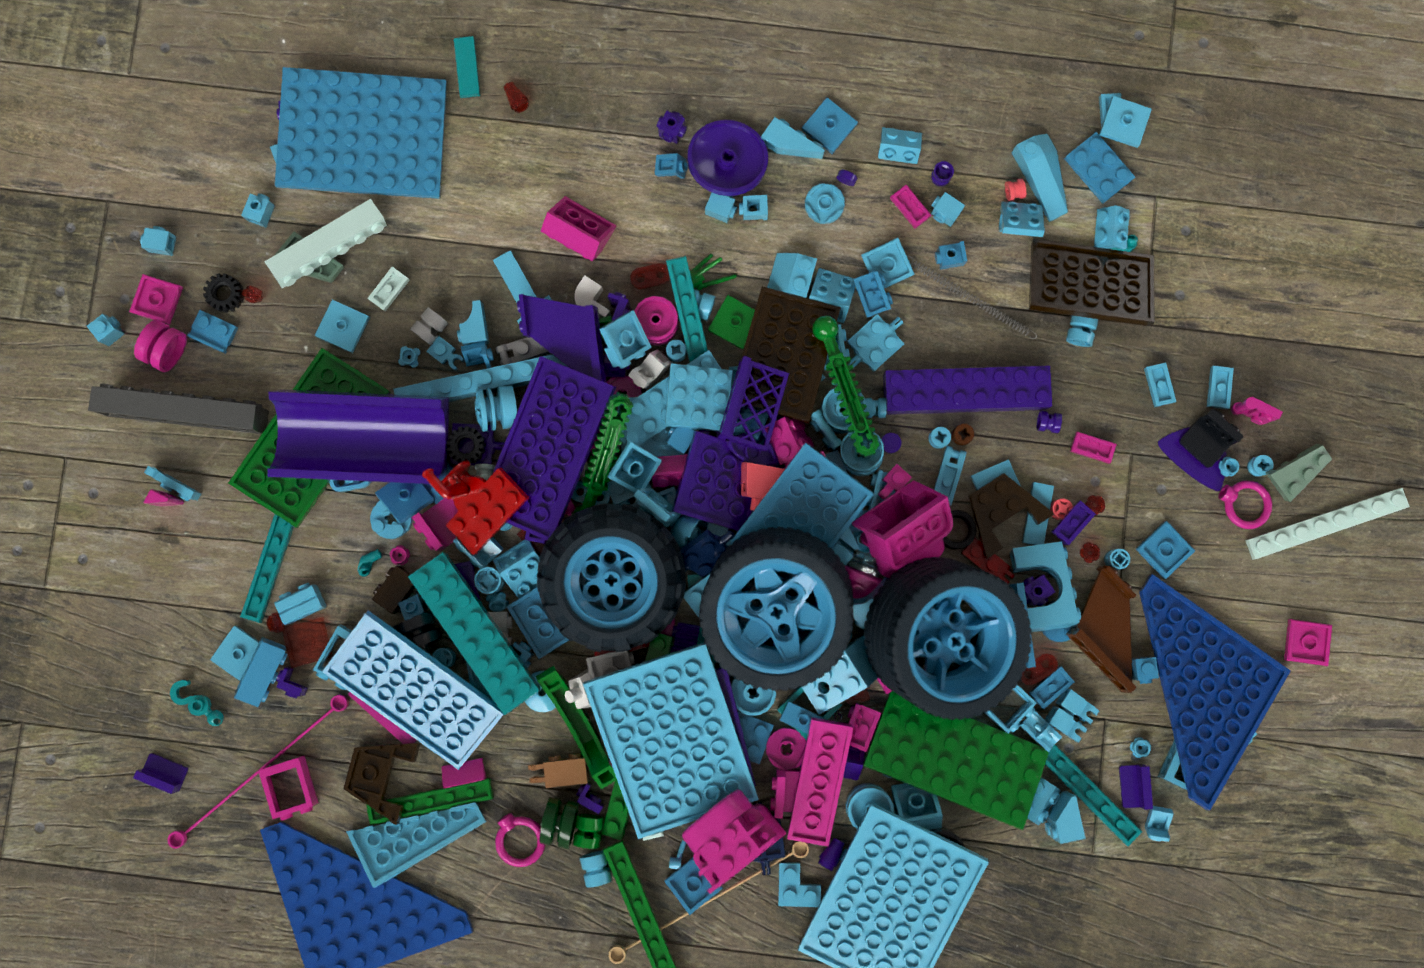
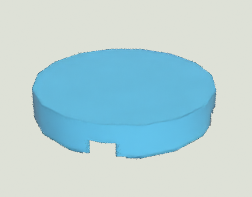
(824, 203)

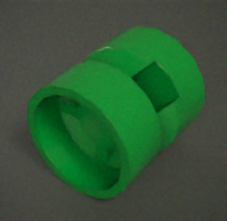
(591, 824)

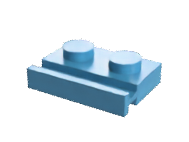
(212, 331)

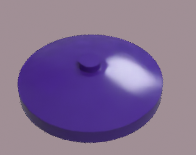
(727, 157)

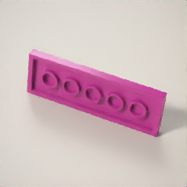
(820, 781)

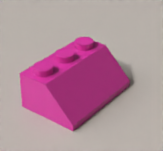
(577, 228)

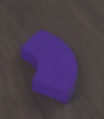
(751, 454)

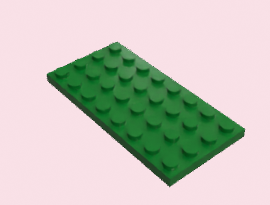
(296, 496)
(958, 760)

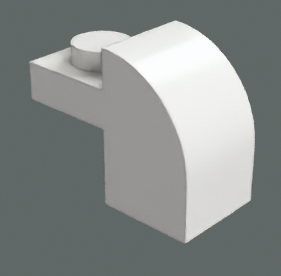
(588, 293)
(650, 370)

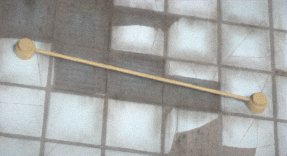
(799, 849)

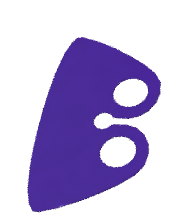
(1210, 477)

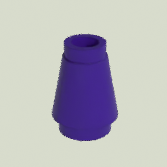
(830, 856)

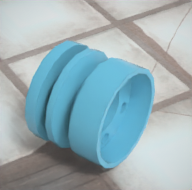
(495, 408)
(858, 465)

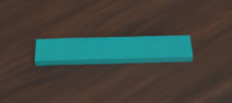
(687, 307)
(267, 570)
(1092, 796)

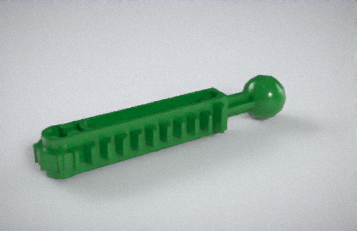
(825, 329)
(606, 449)

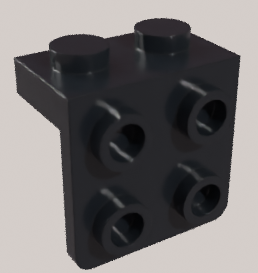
(1210, 437)

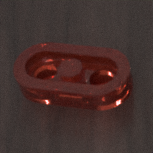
(650, 276)
(1039, 672)

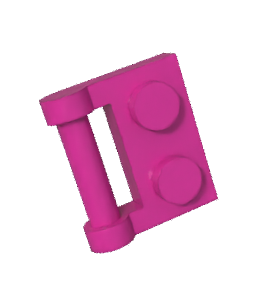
(1256, 410)

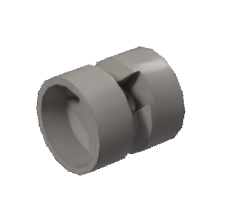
(429, 326)

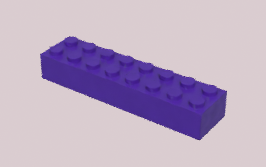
(967, 390)

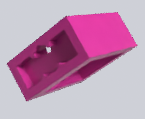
(306, 784)

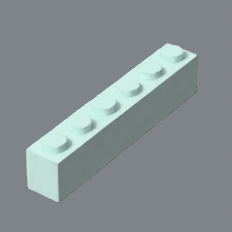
(326, 243)

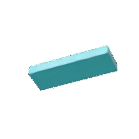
(467, 67)

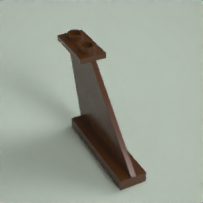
(1106, 628)

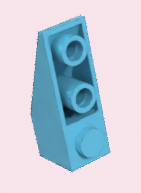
(787, 141)

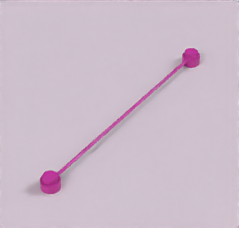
(179, 838)

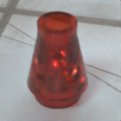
(517, 100)

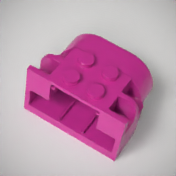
(906, 527)
(731, 837)

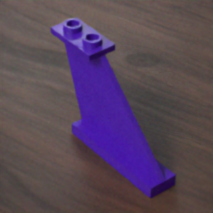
(566, 332)

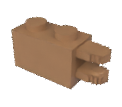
(561, 771)

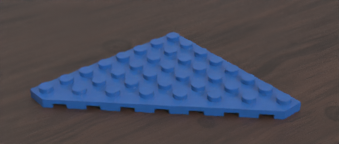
(1211, 684)
(344, 918)

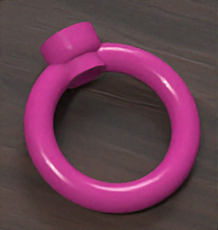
(1229, 495)
(506, 824)

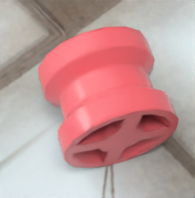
(1015, 189)
(1064, 507)

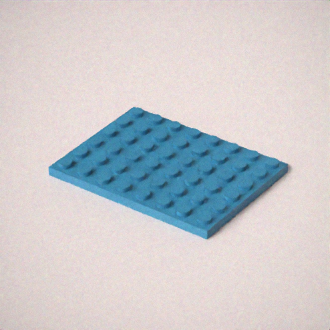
(360, 133)

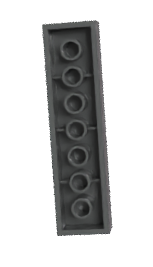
(178, 409)

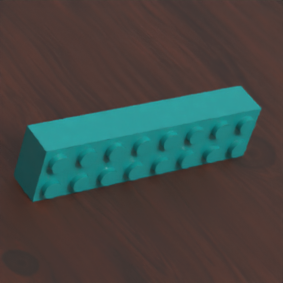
(474, 633)

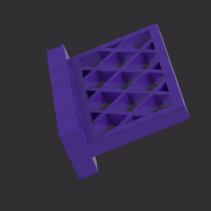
(736, 397)

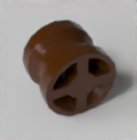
(959, 436)

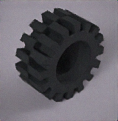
(215, 284)
(460, 434)

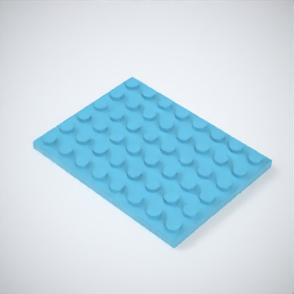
(669, 738)
(892, 896)

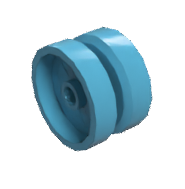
(832, 415)
(752, 704)
(861, 798)

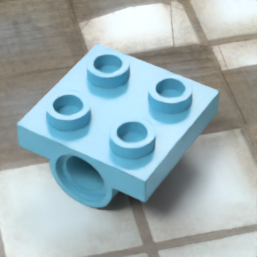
(1021, 219)

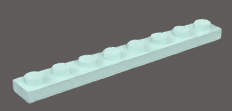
(1327, 523)

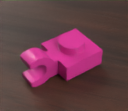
(894, 480)

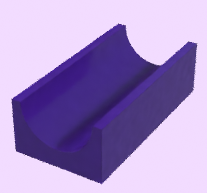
(359, 436)

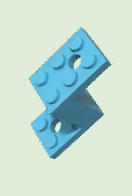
(845, 679)

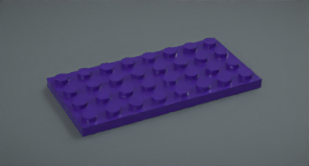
(552, 442)

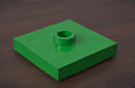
(732, 322)

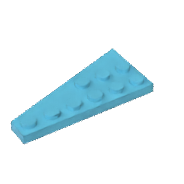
(393, 848)

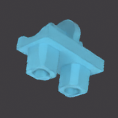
(1041, 731)

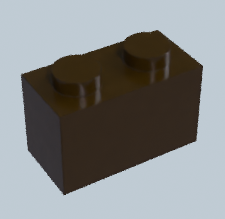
(394, 589)

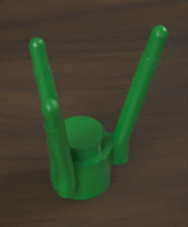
(697, 277)

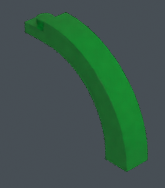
(579, 726)

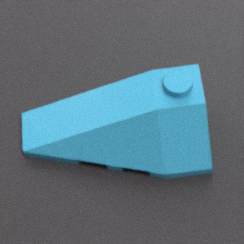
(1041, 168)

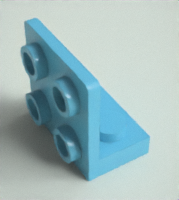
(833, 290)
(519, 567)

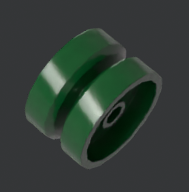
(557, 822)

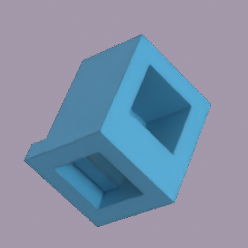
(945, 261)

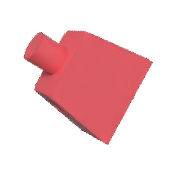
(757, 481)

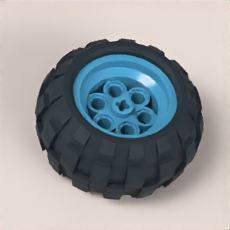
(631, 537)

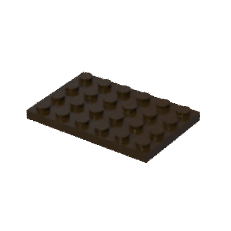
(1092, 282)
(785, 341)

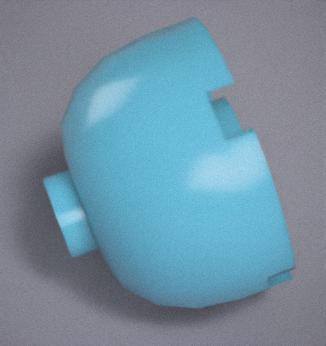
(687, 529)

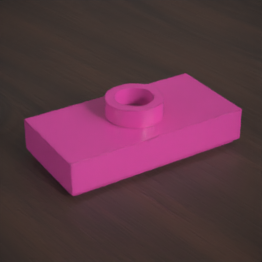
(910, 206)
(1093, 447)

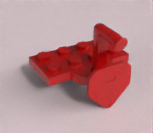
(480, 503)

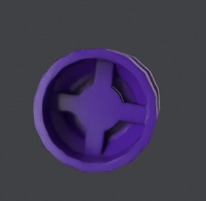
(942, 169)
(1049, 422)

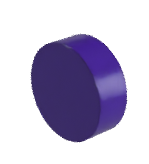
(846, 177)
(891, 443)

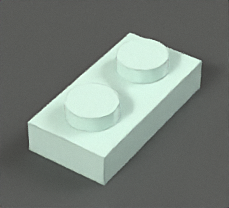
(388, 289)

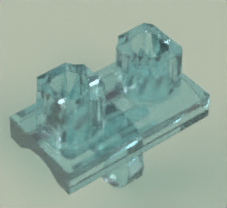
(864, 563)

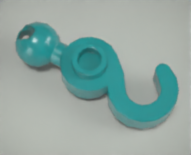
(197, 704)

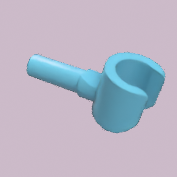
(675, 862)

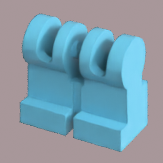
(1071, 705)

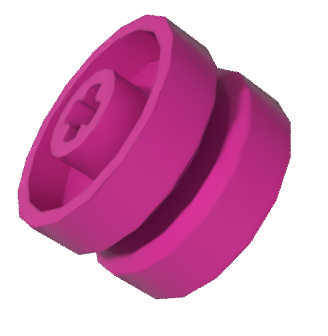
(665, 312)
(160, 345)

